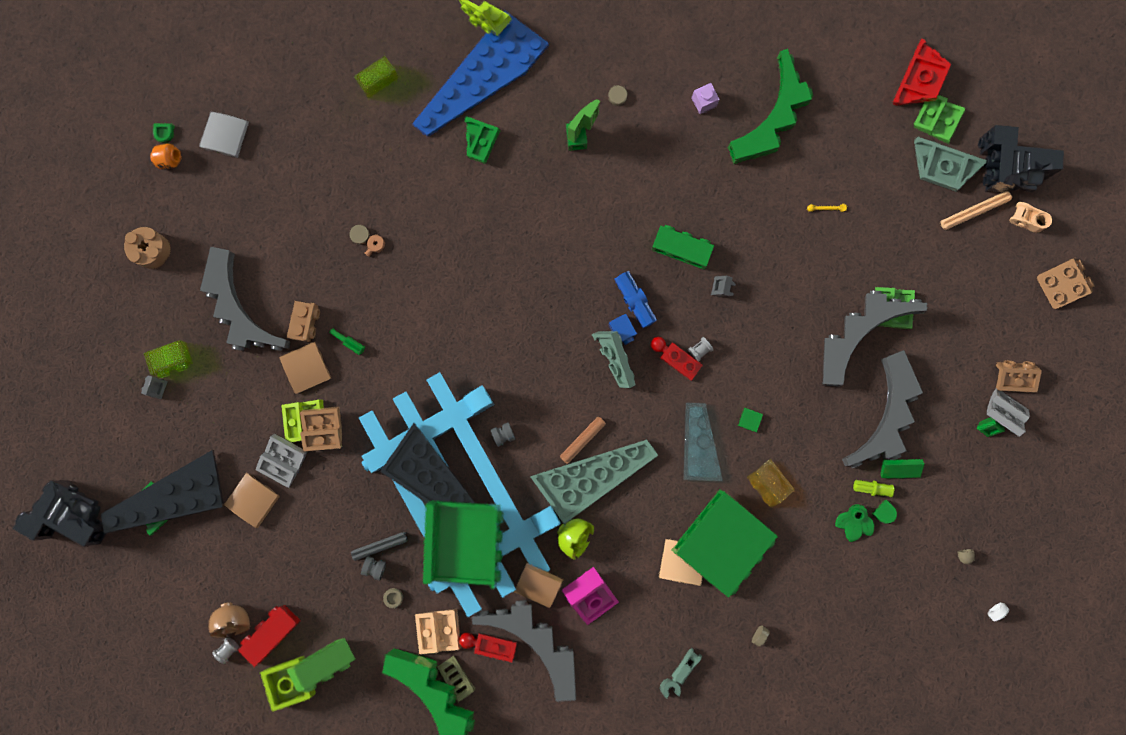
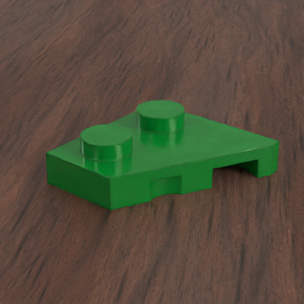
(480, 139)

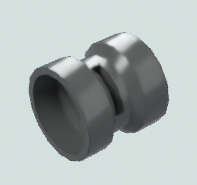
(502, 434)
(373, 568)

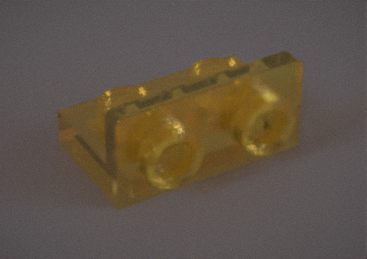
(770, 483)

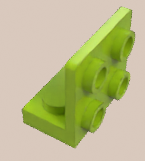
(486, 16)

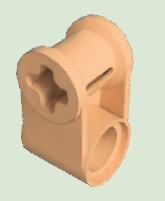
(1027, 216)

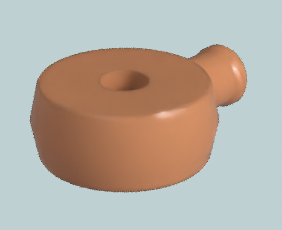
(375, 248)

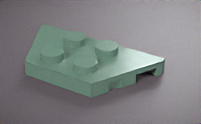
(945, 165)

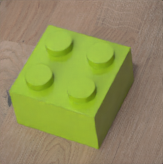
(280, 687)

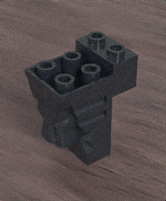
(1013, 165)
(65, 511)

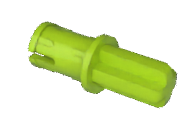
(873, 488)

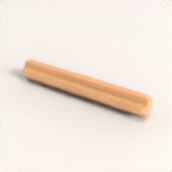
(976, 210)

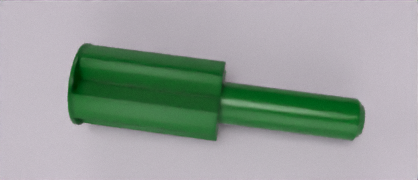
(349, 342)

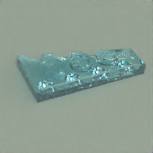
(699, 446)

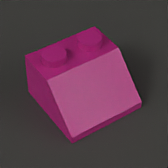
(590, 596)

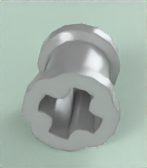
(700, 349)
(226, 650)

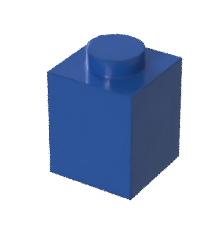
(624, 328)

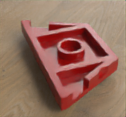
(923, 77)

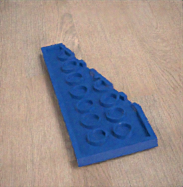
(485, 70)

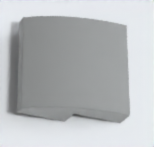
(224, 134)
(1008, 412)
(281, 460)

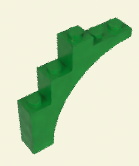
(791, 96)
(420, 676)

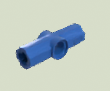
(636, 299)

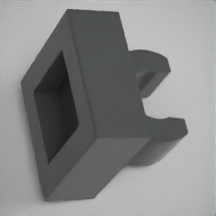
(722, 286)
(154, 387)

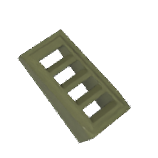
(466, 681)

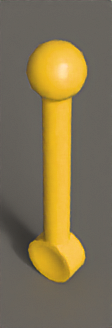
(842, 208)

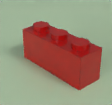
(268, 634)

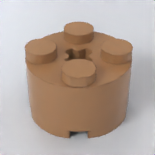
(137, 247)

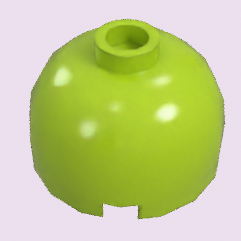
(574, 536)

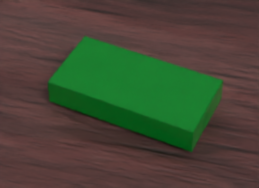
(902, 468)

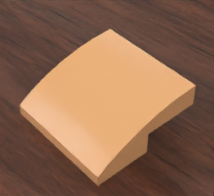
(675, 568)
(438, 631)

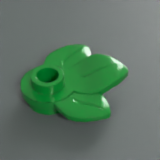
(854, 525)

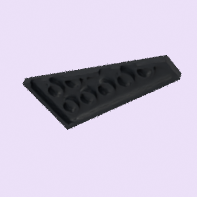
(422, 471)
(181, 493)

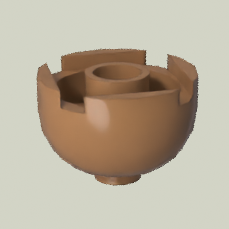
(228, 620)

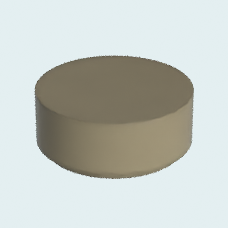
(617, 95)
(359, 234)
(393, 598)
(760, 636)

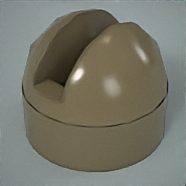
(966, 556)

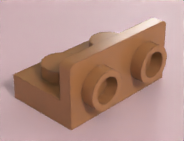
(303, 321)
(1018, 376)

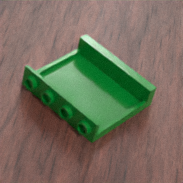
(462, 543)
(724, 543)

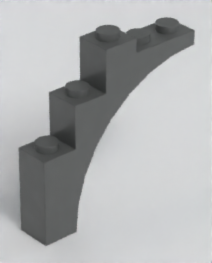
(219, 285)
(876, 311)
(886, 440)
(519, 622)

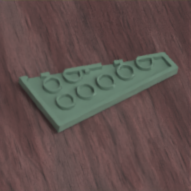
(585, 481)

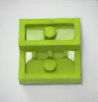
(292, 418)

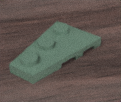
(613, 350)

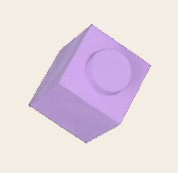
(705, 98)

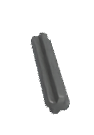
(379, 546)

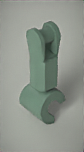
(680, 673)

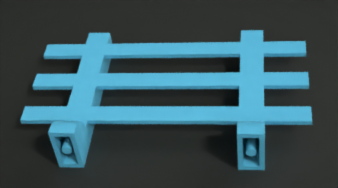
(455, 416)

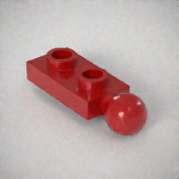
(676, 358)
(489, 646)

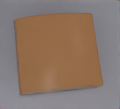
(305, 367)
(321, 429)
(251, 500)
(538, 585)

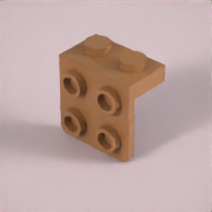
(1065, 283)

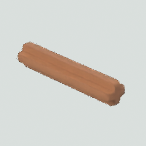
(582, 440)

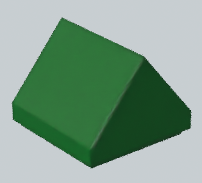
(990, 427)

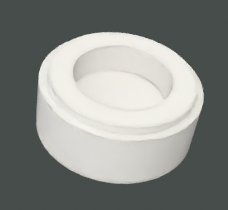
(998, 611)

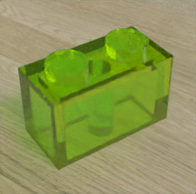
(376, 77)
(168, 358)

